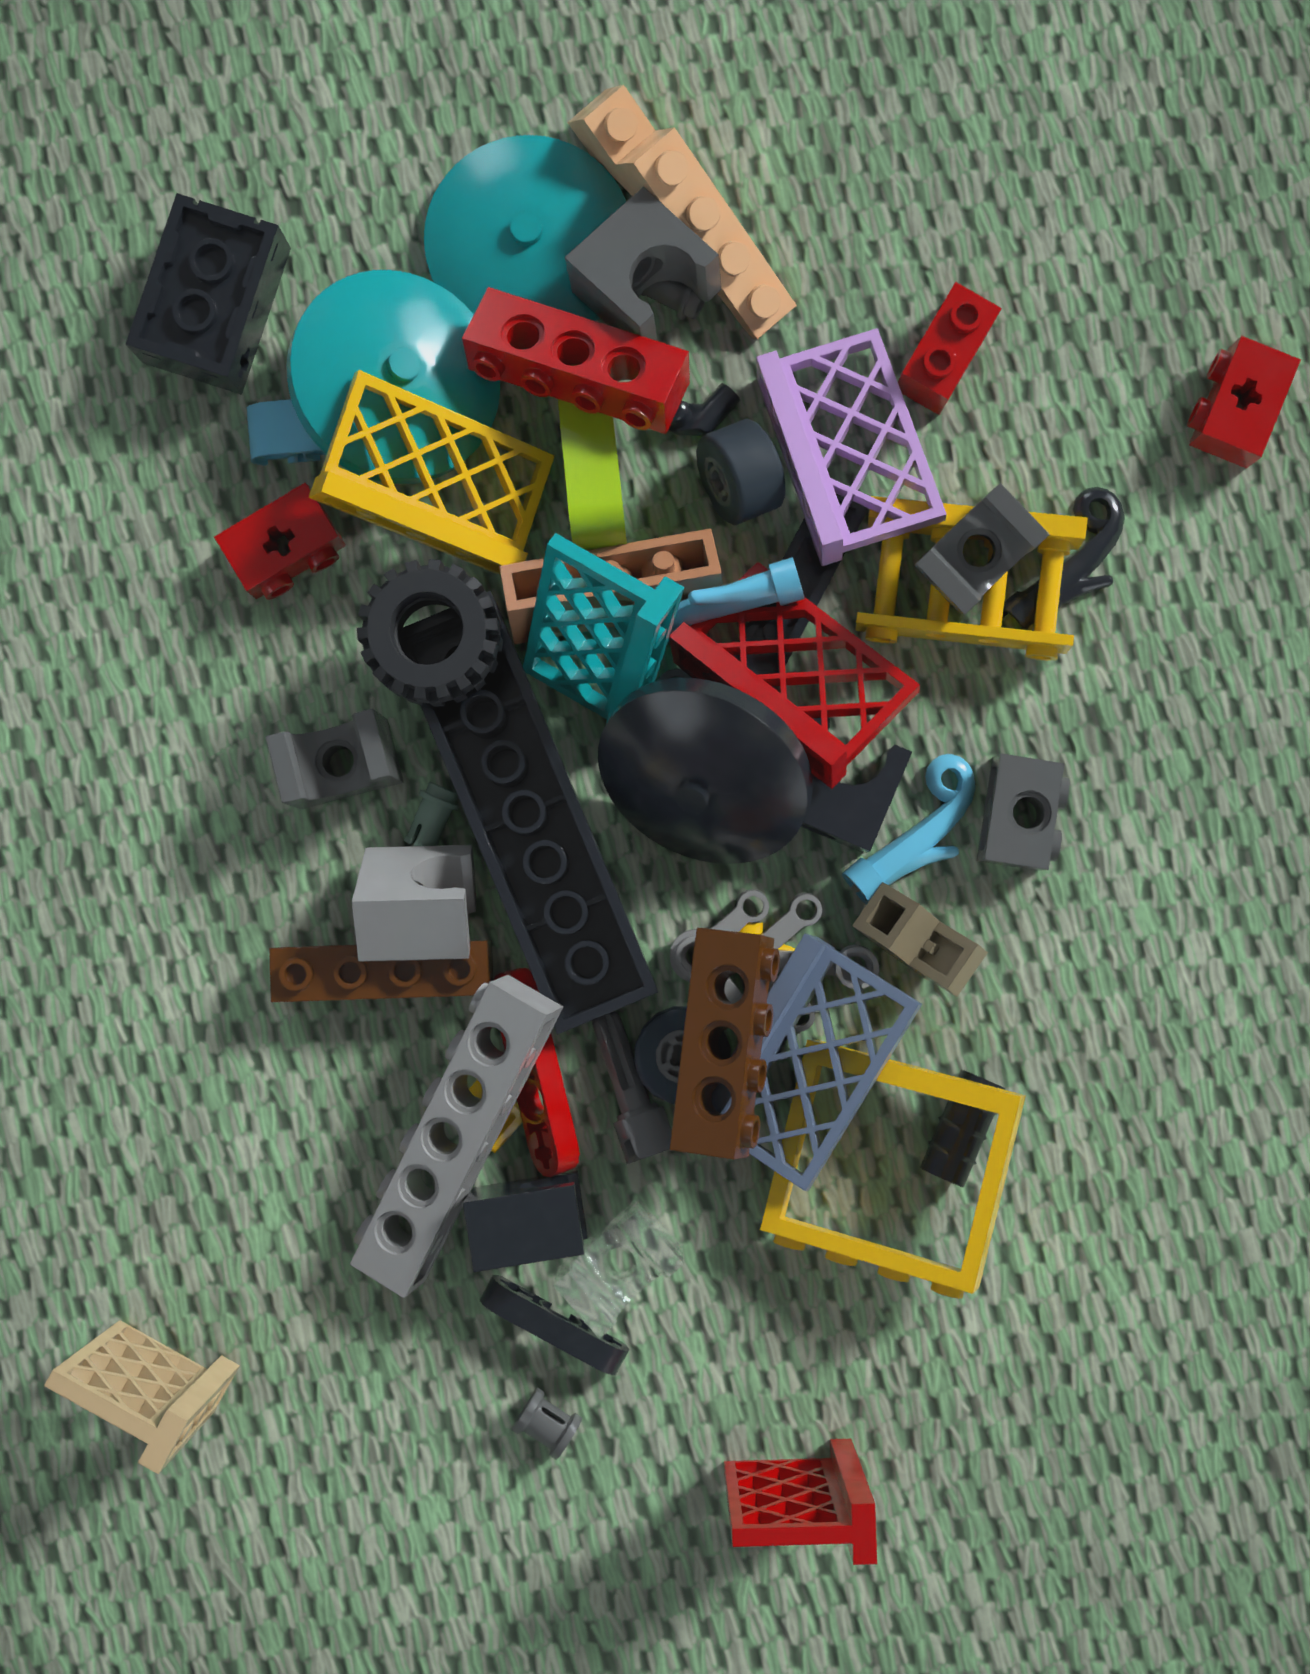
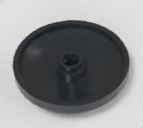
(705, 770)

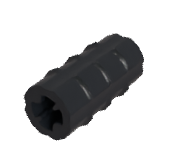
(958, 1138)

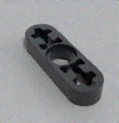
(537, 1318)

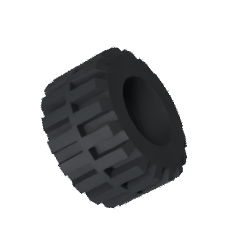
(398, 600)

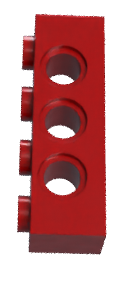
(559, 339)

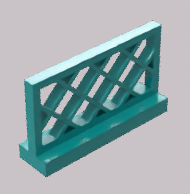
(643, 628)

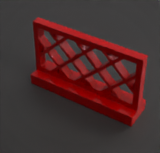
(826, 754)
(803, 1502)

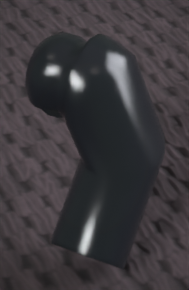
(704, 418)

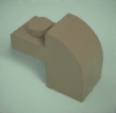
(919, 939)

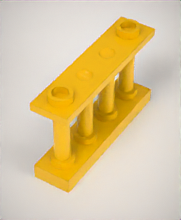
(1041, 644)

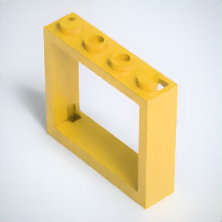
(891, 1262)

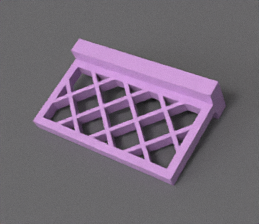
(802, 451)

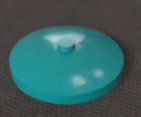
(513, 217)
(402, 334)

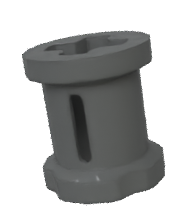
(547, 1423)

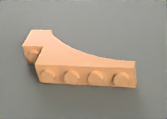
(662, 163)

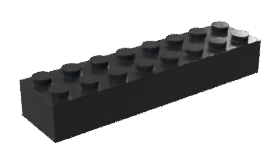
(533, 833)

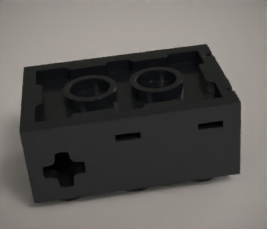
(209, 294)

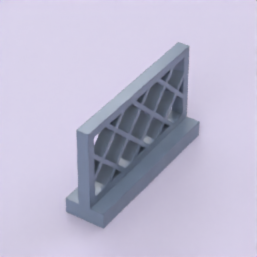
(789, 999)

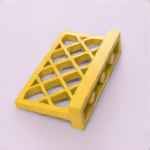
(407, 514)

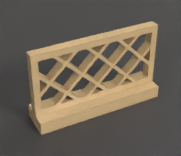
(143, 1389)

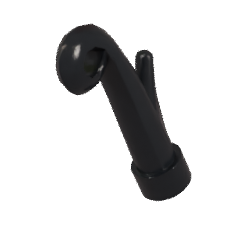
(1081, 562)

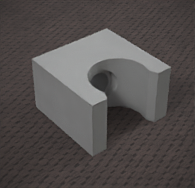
(414, 903)

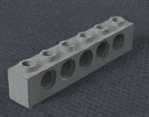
(384, 1248)

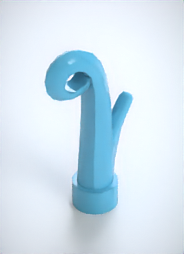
(772, 586)
(916, 845)

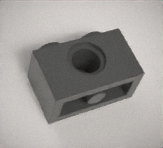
(1001, 837)

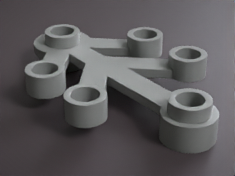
(781, 931)

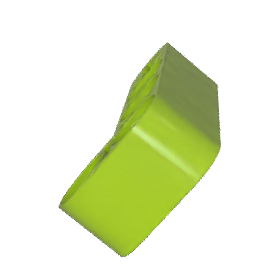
(591, 477)

